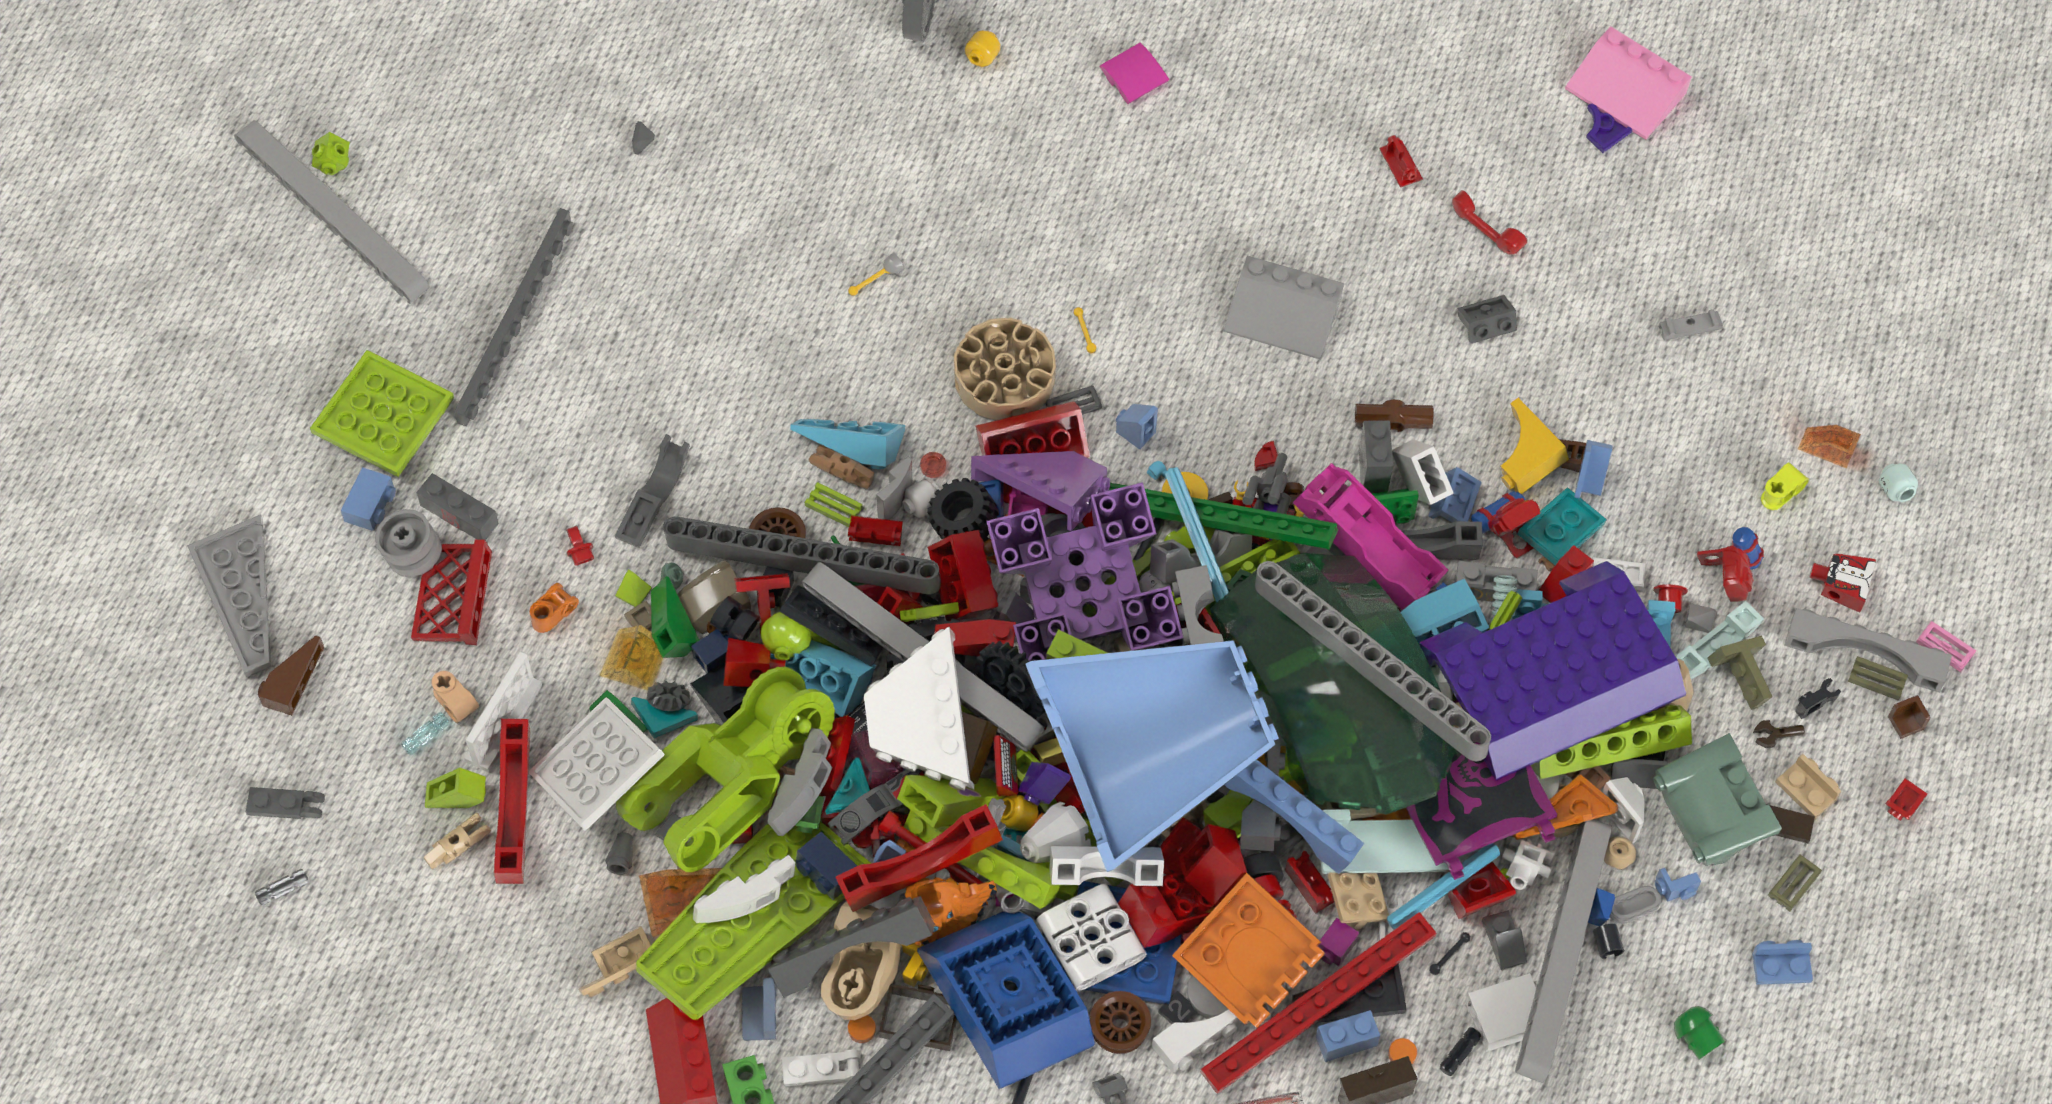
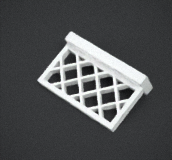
(508, 702)

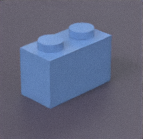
(368, 499)
(1347, 1036)

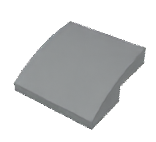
(891, 497)

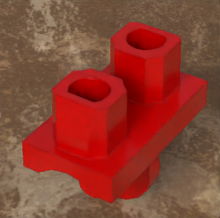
(872, 836)

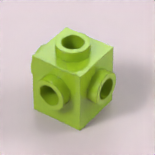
(330, 154)

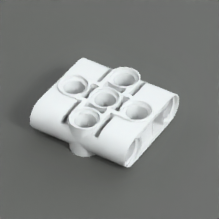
(1117, 944)

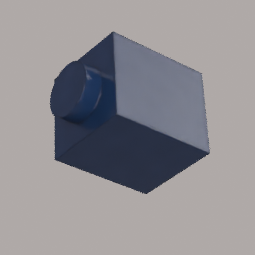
(711, 650)

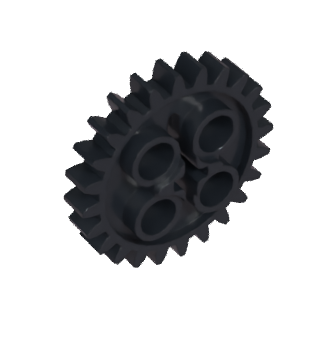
(1007, 674)

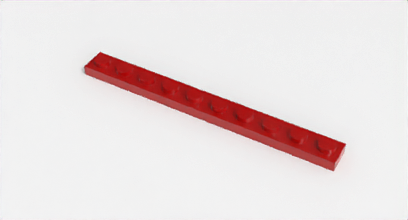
(1317, 1003)

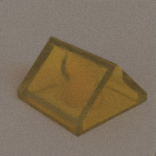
(633, 658)

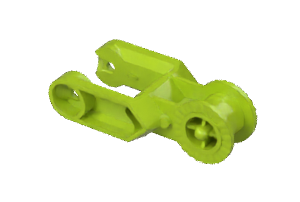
(739, 757)

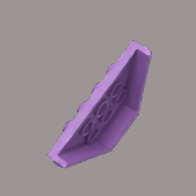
(1054, 478)

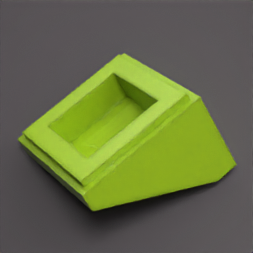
(633, 589)

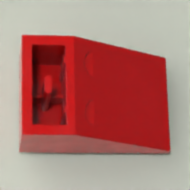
(1165, 910)

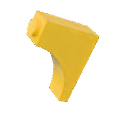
(1536, 452)

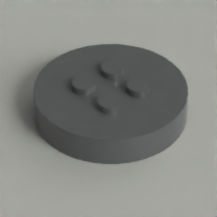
(917, 18)

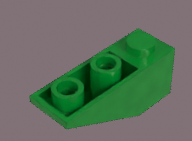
(670, 622)

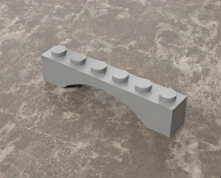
(1815, 632)

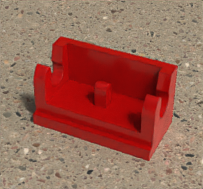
(1177, 843)
(1309, 882)

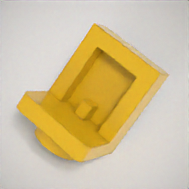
(916, 969)

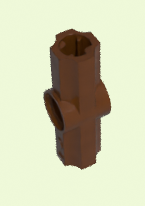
(1399, 414)

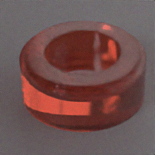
(933, 464)

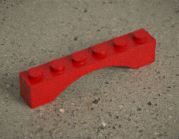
(513, 795)
(962, 839)

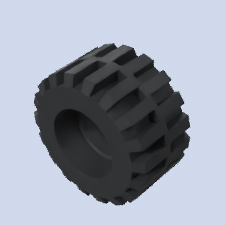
(954, 499)

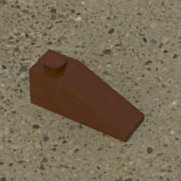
(289, 679)

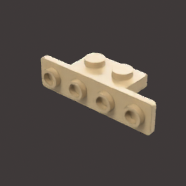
(617, 960)

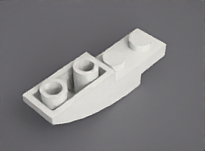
(740, 898)

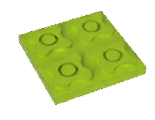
(382, 413)

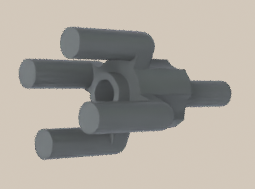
(1270, 487)

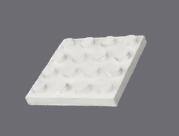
(596, 763)

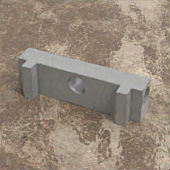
(1701, 323)

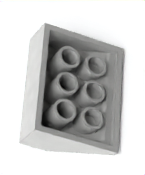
(1284, 307)

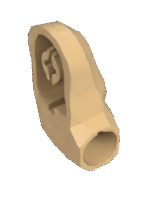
(860, 972)

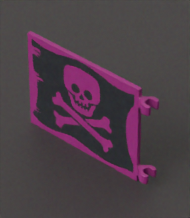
(1479, 810)

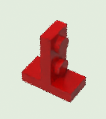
(762, 585)

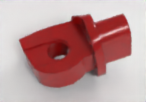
(580, 552)

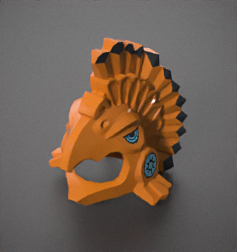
(951, 904)

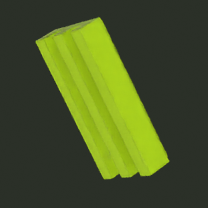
(809, 502)
(929, 612)

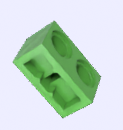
(743, 1090)

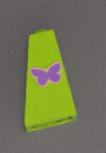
(940, 802)

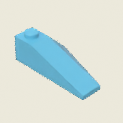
(867, 444)

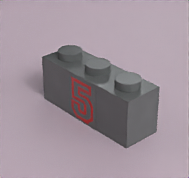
(457, 507)

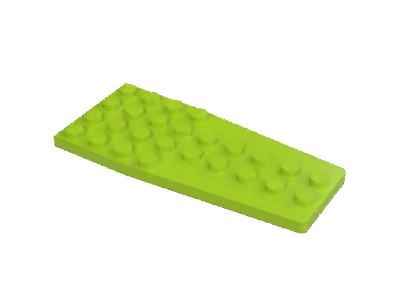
(708, 961)

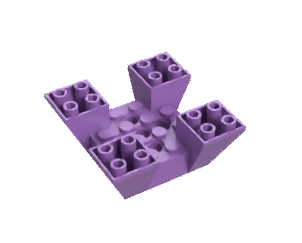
(1119, 522)

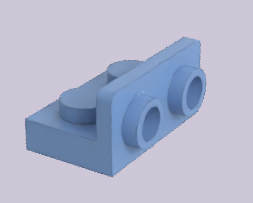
(1460, 503)
(1782, 962)

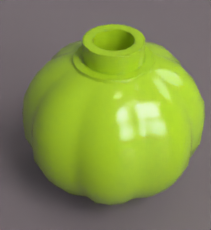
(784, 636)

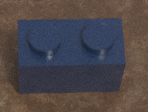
(822, 863)

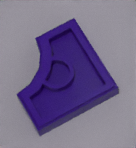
(1605, 130)

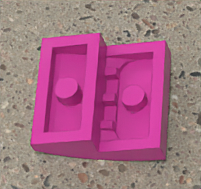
(1134, 73)

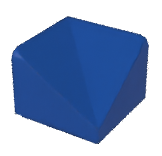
(1601, 907)

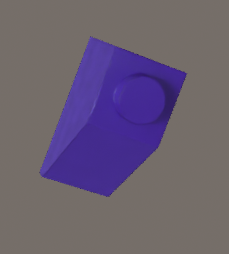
(1042, 783)

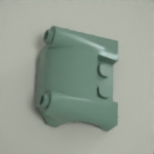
(1715, 802)

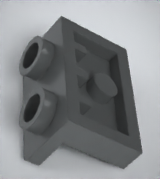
(1488, 318)

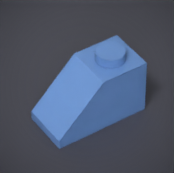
(1137, 424)

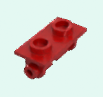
(1400, 162)
(875, 530)

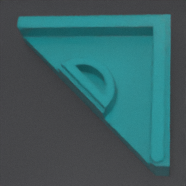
(660, 721)
(850, 789)

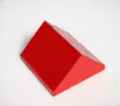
(1481, 891)

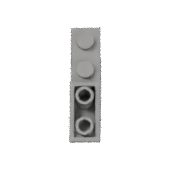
(801, 790)

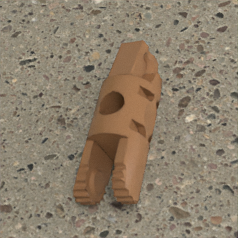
(841, 467)

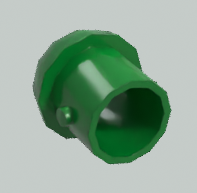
(1698, 1031)

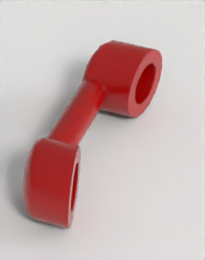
(1509, 241)

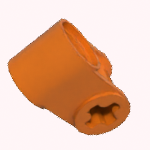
(555, 604)

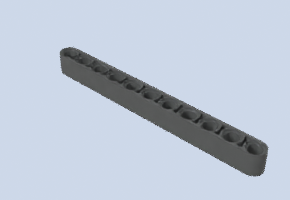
(790, 548)

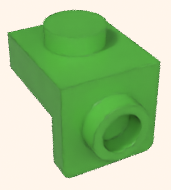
(812, 818)

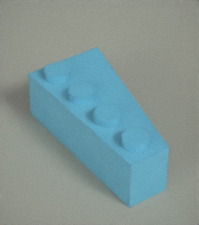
(833, 673)

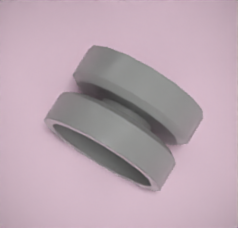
(408, 543)

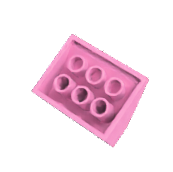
(1629, 82)

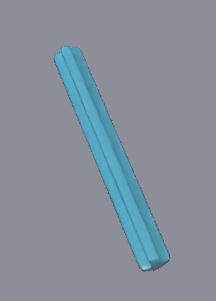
(1443, 886)

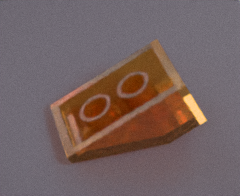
(670, 892)

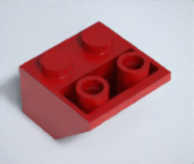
(1213, 863)

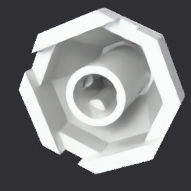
(1055, 828)

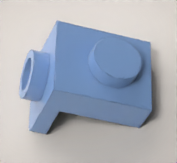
(1683, 887)

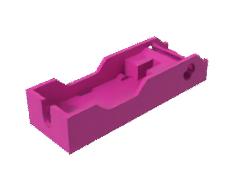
(1372, 540)

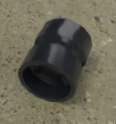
(743, 622)

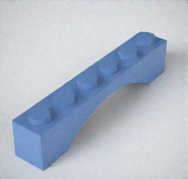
(1326, 836)

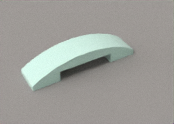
(1735, 628)

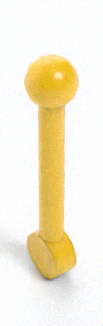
(1091, 347)

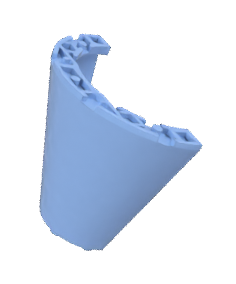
(1151, 733)

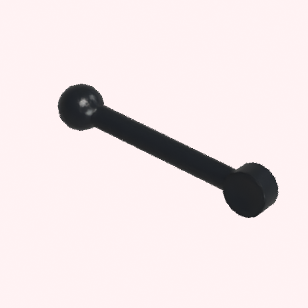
(1435, 968)

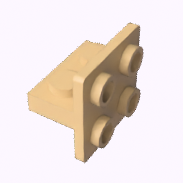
(1358, 898)

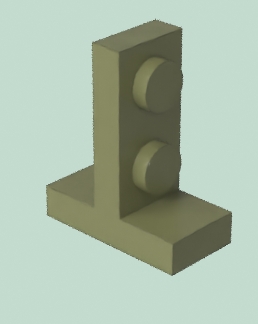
(1745, 669)

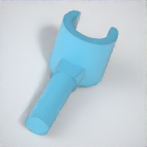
(1156, 470)

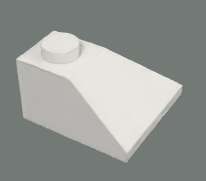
(1630, 804)

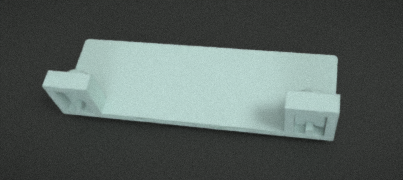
(1387, 847)

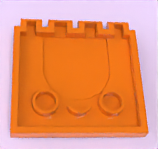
(1249, 951)

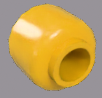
(983, 47)
(1019, 813)

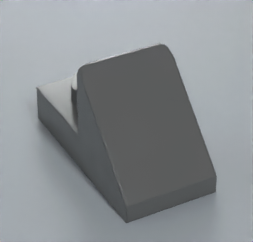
(1505, 939)

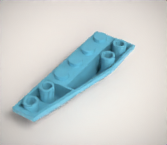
(1443, 611)

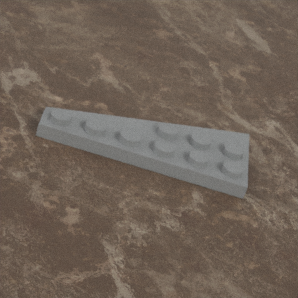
(236, 582)

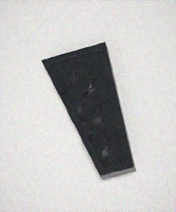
(1382, 997)

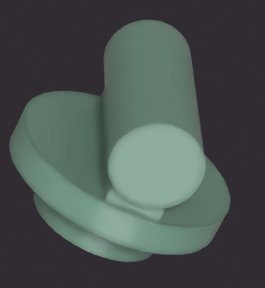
(674, 573)

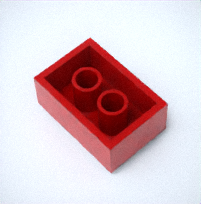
(964, 574)

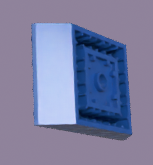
(1009, 1029)

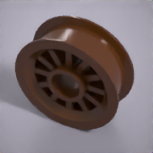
(791, 522)
(1132, 1003)

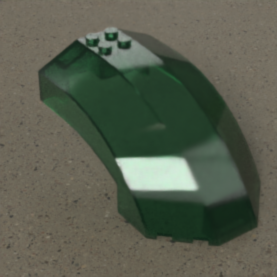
(1338, 728)

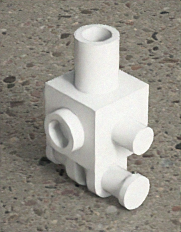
(1526, 862)

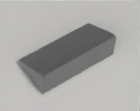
(1637, 770)

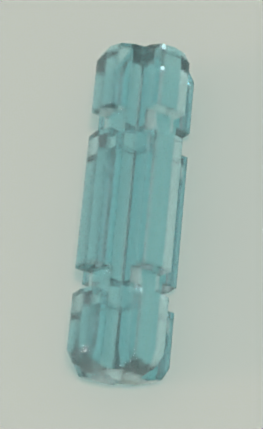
(425, 733)

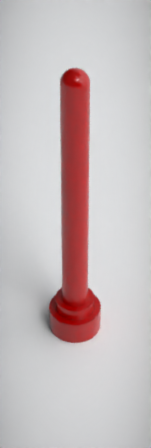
(891, 825)

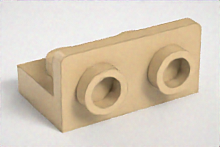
(1809, 786)

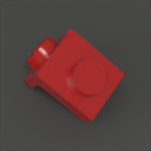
(1905, 800)

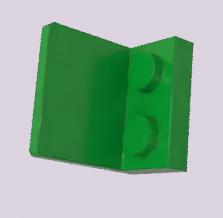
(1399, 503)

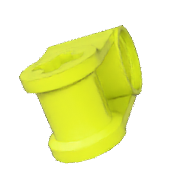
(1783, 486)

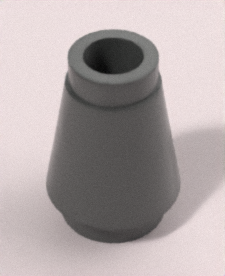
(620, 854)

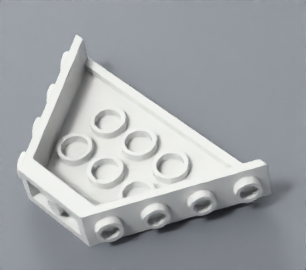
(918, 714)

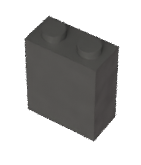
(1375, 456)

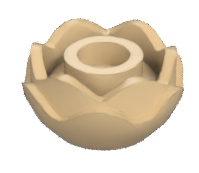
(1623, 859)

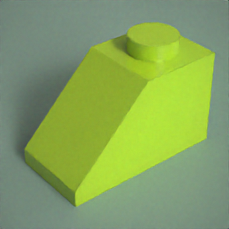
(455, 790)

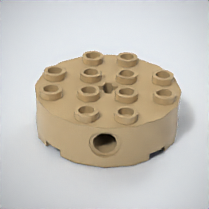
(1004, 368)

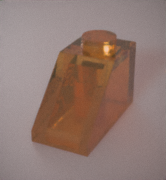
(1830, 443)

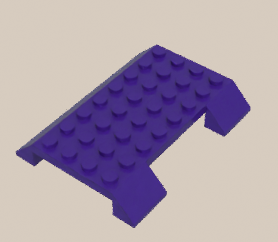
(1560, 669)

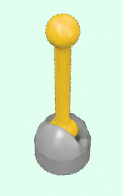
(892, 266)

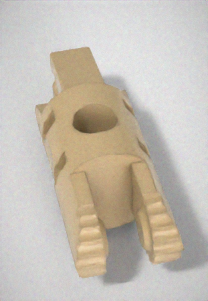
(446, 851)

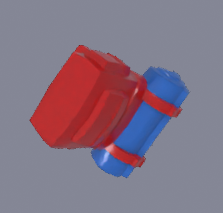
(1507, 516)
(1736, 562)

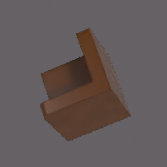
(1909, 716)

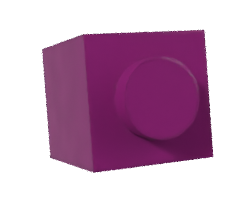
(1338, 942)

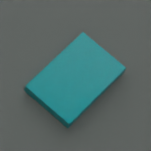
(1561, 525)

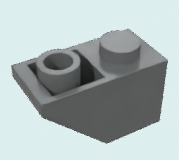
(1014, 610)

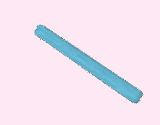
(1196, 531)

